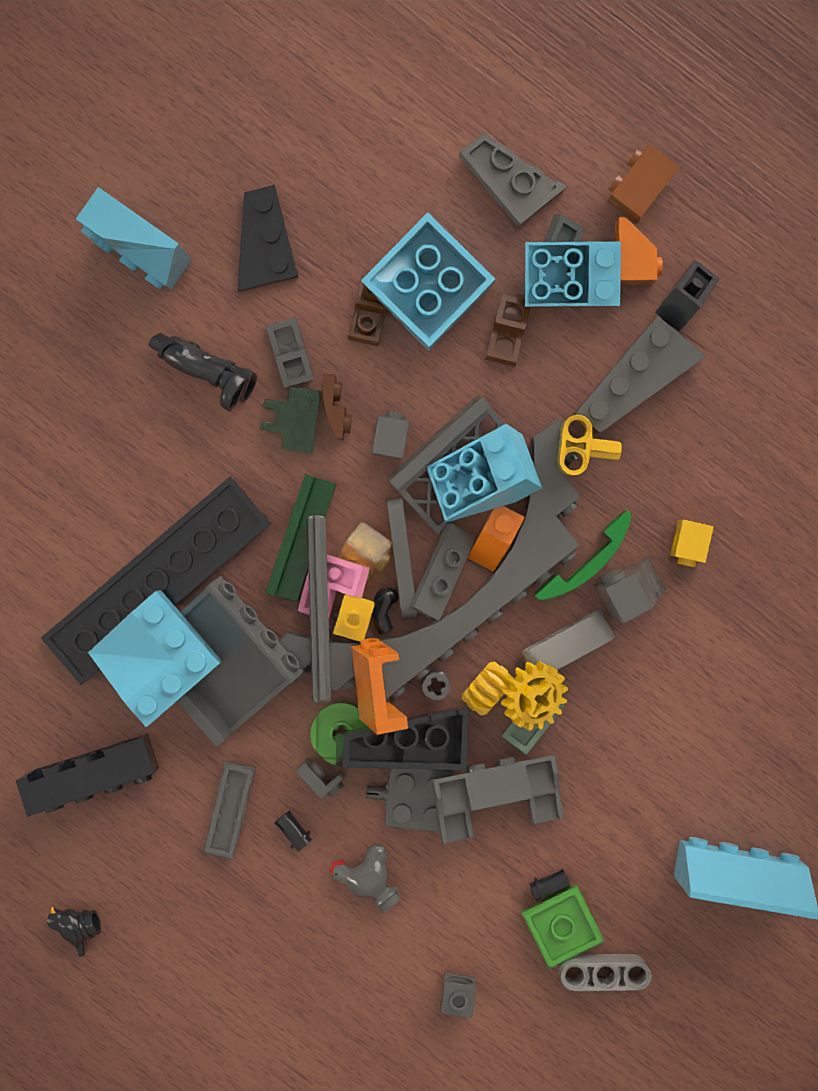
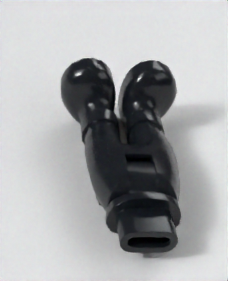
(188, 358)

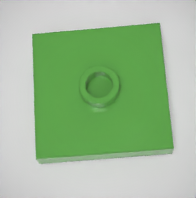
(562, 926)

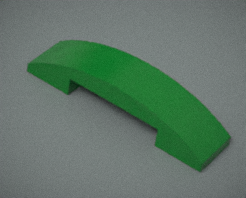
(614, 533)

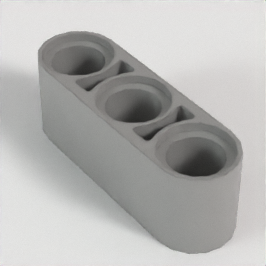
(571, 641)
(616, 981)

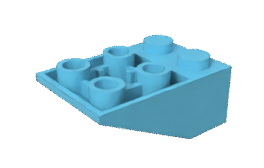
(572, 273)
(484, 474)

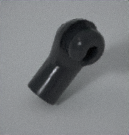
(383, 601)

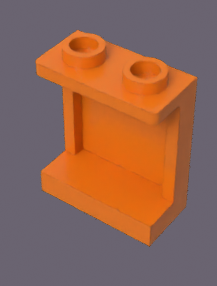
(369, 683)

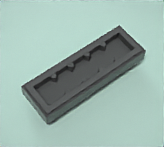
(442, 572)
(229, 809)

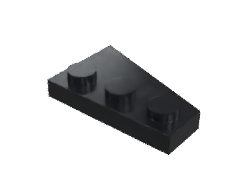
(264, 242)

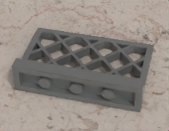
(434, 450)

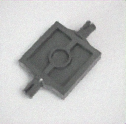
(409, 798)

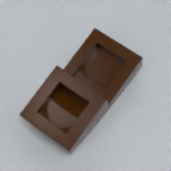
(508, 330)

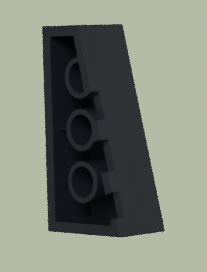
(429, 743)
(87, 774)

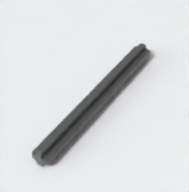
(318, 609)

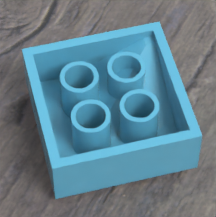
(136, 240)
(428, 281)
(154, 657)

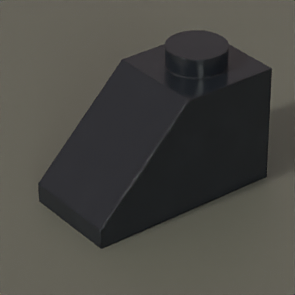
(687, 296)

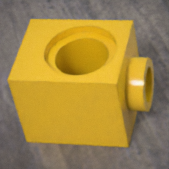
(691, 542)

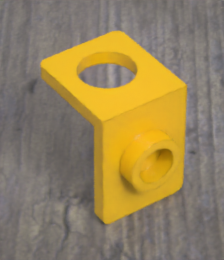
(354, 617)

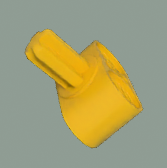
(584, 447)

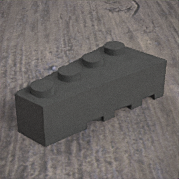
(643, 370)

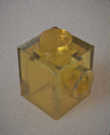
(367, 548)

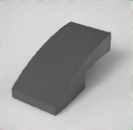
(289, 352)

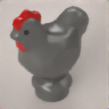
(368, 878)

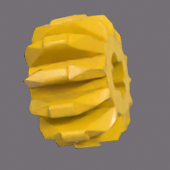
(486, 688)

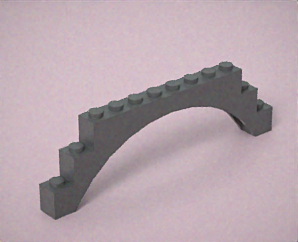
(535, 549)

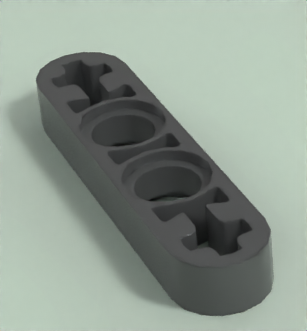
(401, 556)

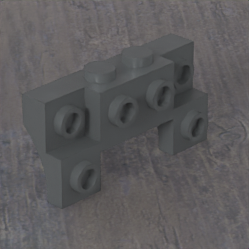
(485, 788)

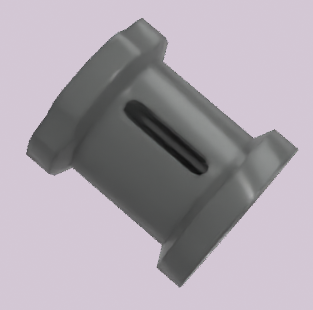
(441, 676)

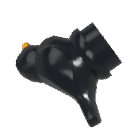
(75, 926)

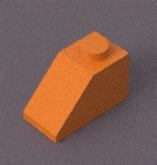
(638, 255)
(495, 537)

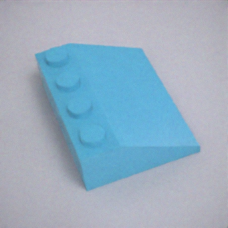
(745, 878)

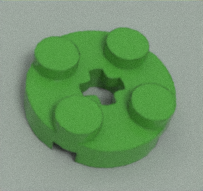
(328, 720)

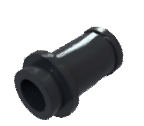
(293, 831)
(549, 885)

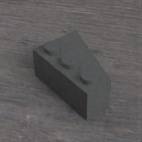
(630, 590)

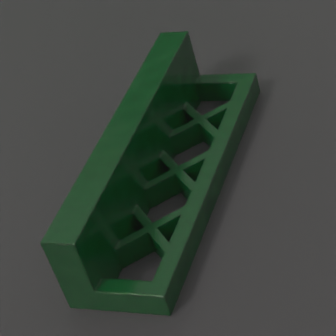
(292, 558)

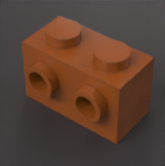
(643, 182)

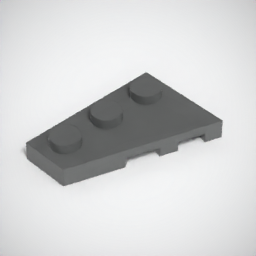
(510, 181)

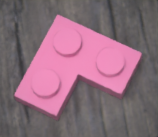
(341, 577)

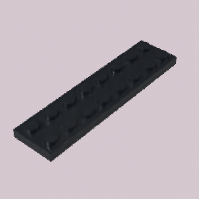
(172, 563)

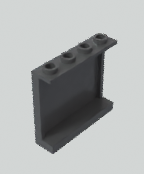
(252, 665)

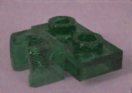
(295, 419)

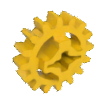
(534, 695)

